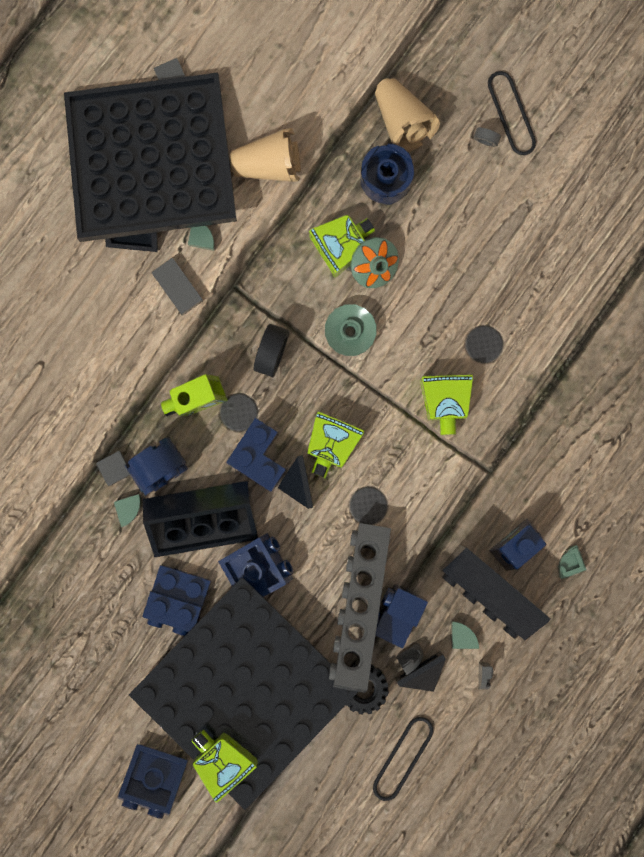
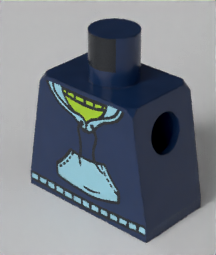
(518, 546)

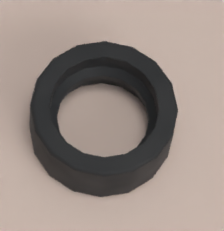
(271, 350)

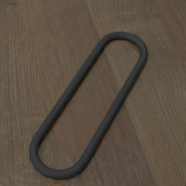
(502, 117)
(412, 764)

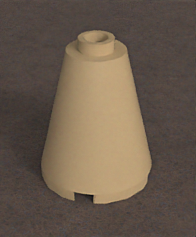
(405, 115)
(268, 158)

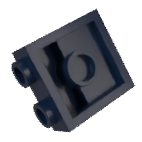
(259, 565)
(176, 600)
(152, 781)

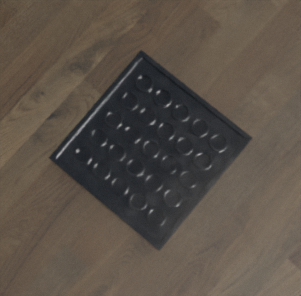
(149, 157)
(247, 678)

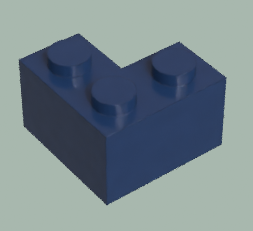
(251, 459)
(400, 613)

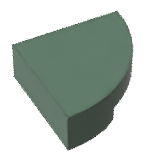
(201, 238)
(128, 509)
(571, 562)
(462, 637)

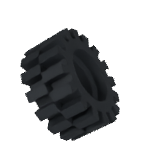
(376, 699)

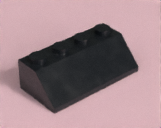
(199, 519)
(494, 593)

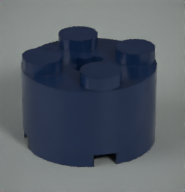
(381, 160)
(156, 466)

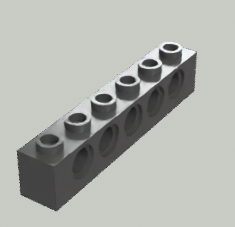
(377, 540)

